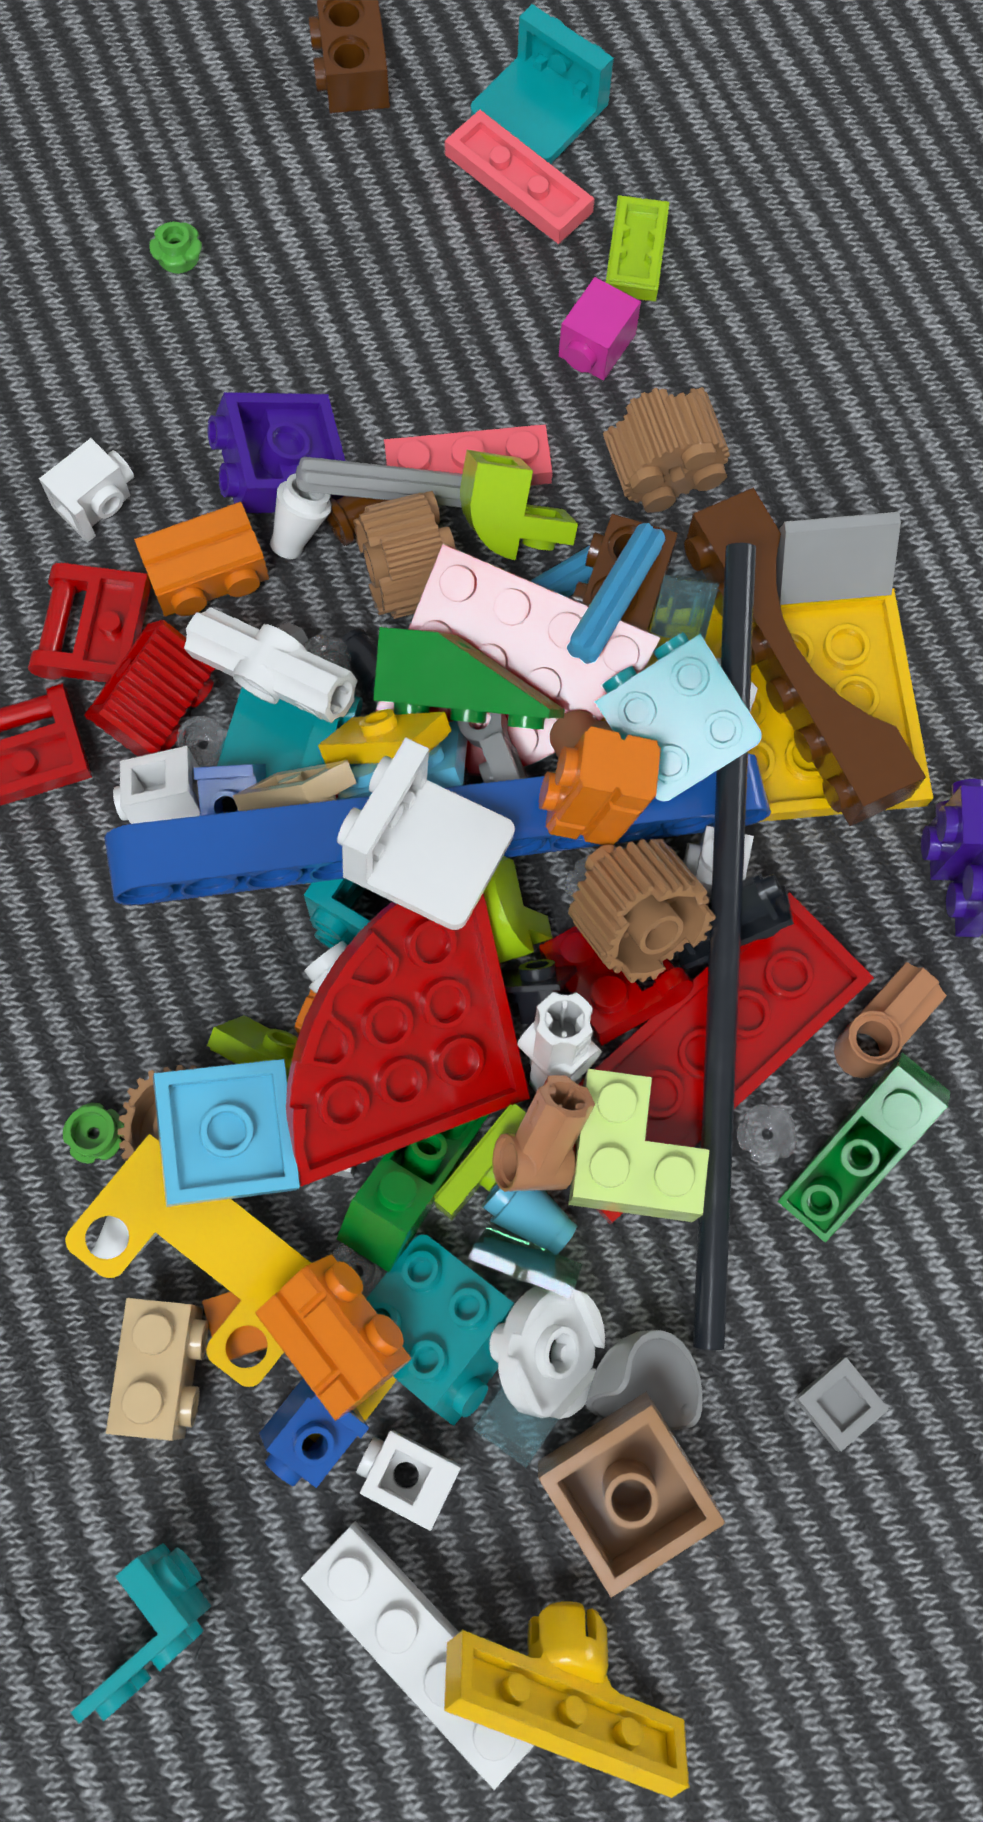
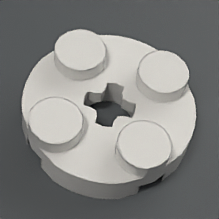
(524, 1346)

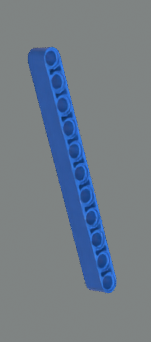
(301, 847)

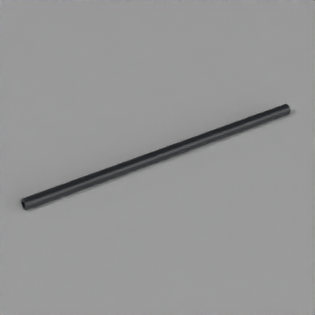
(724, 967)

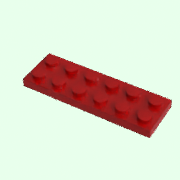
(784, 998)

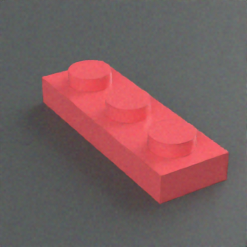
(519, 176)
(448, 450)

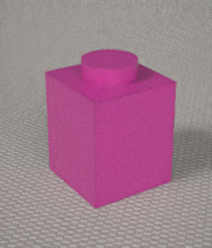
(598, 329)

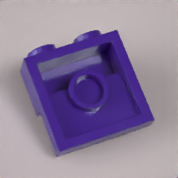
(265, 440)
(956, 854)

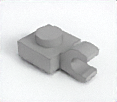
(501, 756)

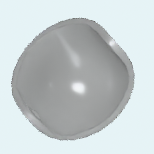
(649, 1363)

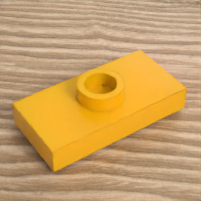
(381, 734)

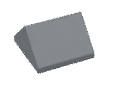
(837, 558)

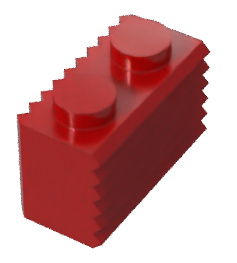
(151, 691)

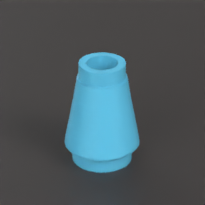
(531, 1216)

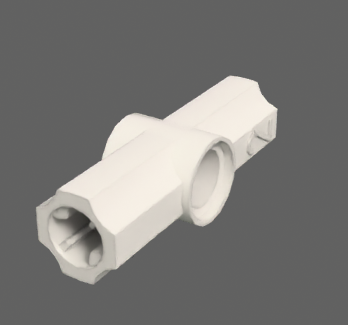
(270, 664)
(560, 1039)

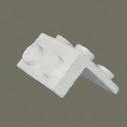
(422, 841)

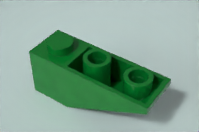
(447, 672)
(865, 1147)
(402, 1193)

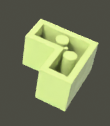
(624, 1171)

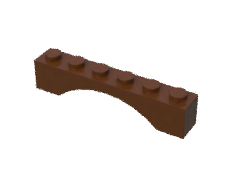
(857, 755)

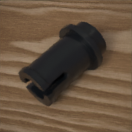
(363, 658)

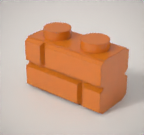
(203, 560)
(600, 786)
(334, 1334)

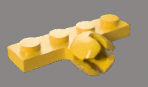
(565, 1700)

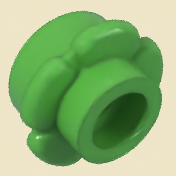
(179, 256)
(77, 1133)

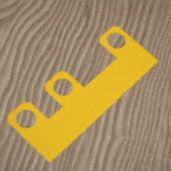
(213, 1236)

